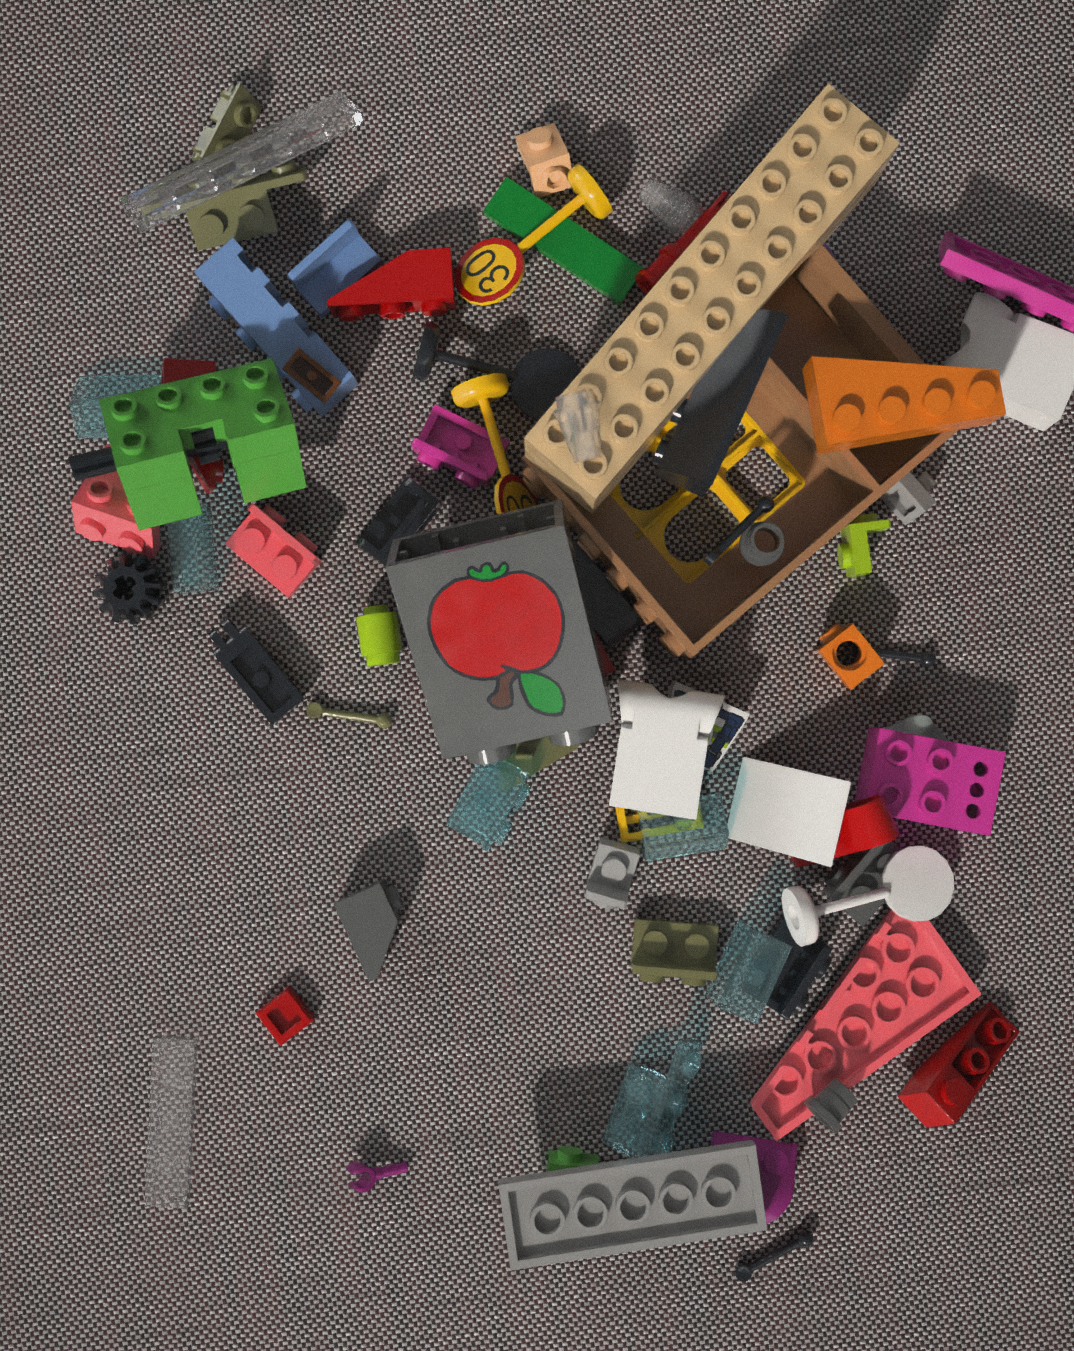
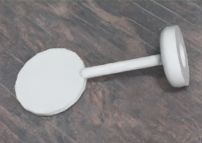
(913, 882)

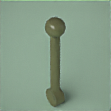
(316, 710)

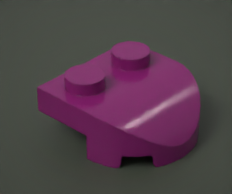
(776, 1170)

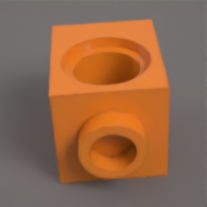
(865, 662)

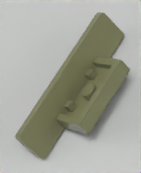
(243, 210)

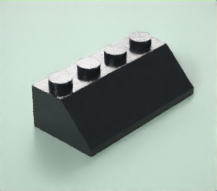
(716, 407)

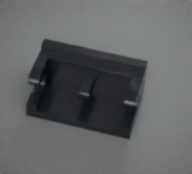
(403, 515)

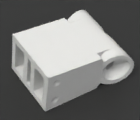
(1030, 355)
(662, 749)

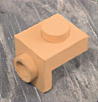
(545, 159)

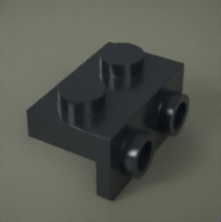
(798, 972)

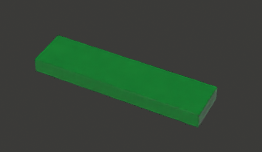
(566, 244)

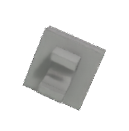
(910, 496)

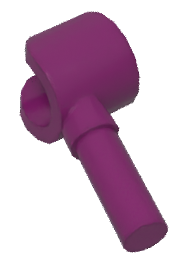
(370, 1175)

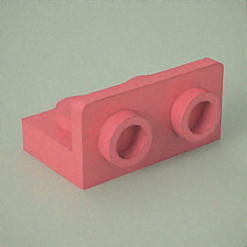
(273, 551)

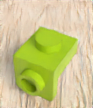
(854, 550)

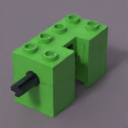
(165, 424)

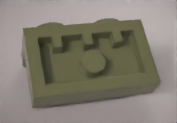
(674, 950)

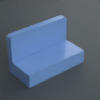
(333, 267)

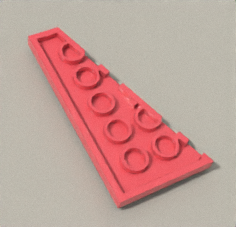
(880, 1005)

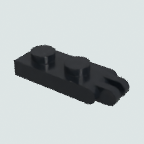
(256, 671)

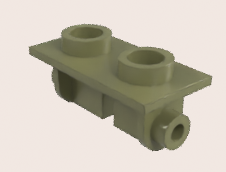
(234, 119)

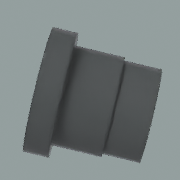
(752, 553)
(832, 1104)

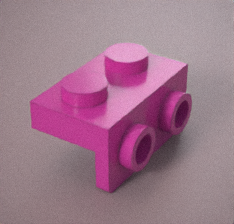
(457, 446)

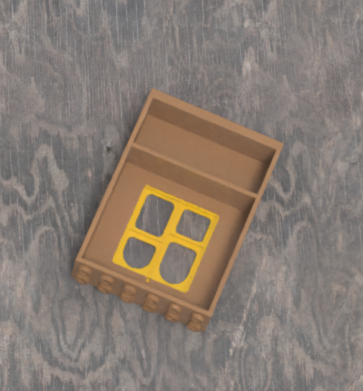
(824, 491)

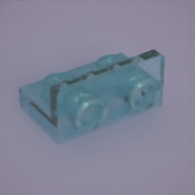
(487, 802)

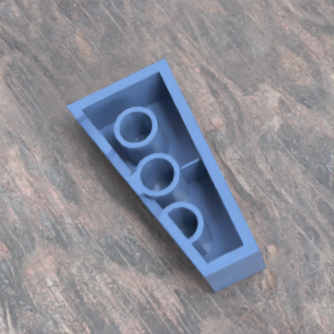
(269, 321)

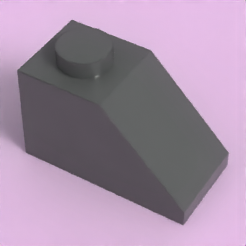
(371, 922)

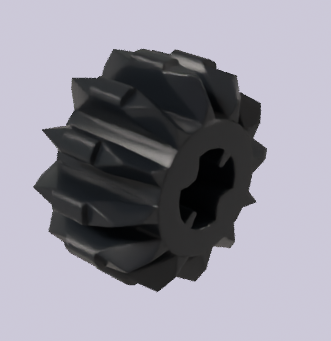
(115, 589)

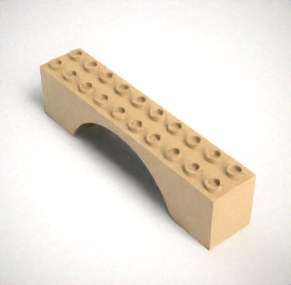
(716, 289)

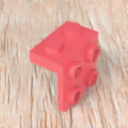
(105, 515)

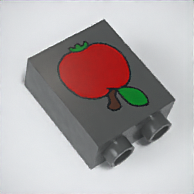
(501, 633)

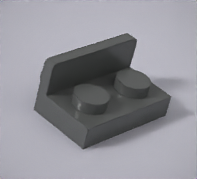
(858, 876)

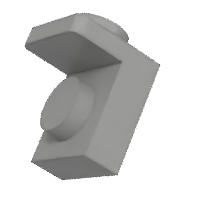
(611, 874)

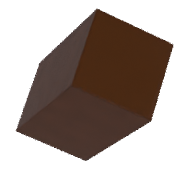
(311, 375)

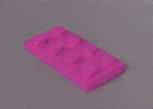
(1007, 277)

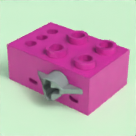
(931, 777)

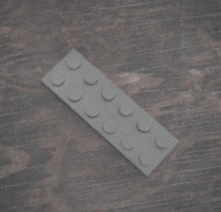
(632, 1204)

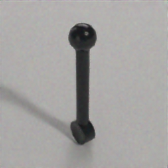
(764, 504)
(926, 659)
(744, 1270)

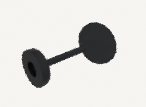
(534, 381)

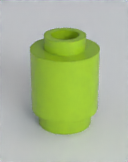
(379, 636)

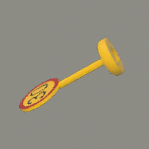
(496, 265)
(510, 490)

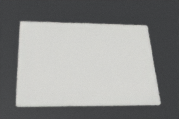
(788, 810)

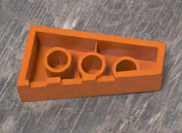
(885, 401)

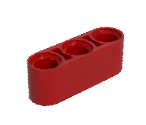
(864, 826)

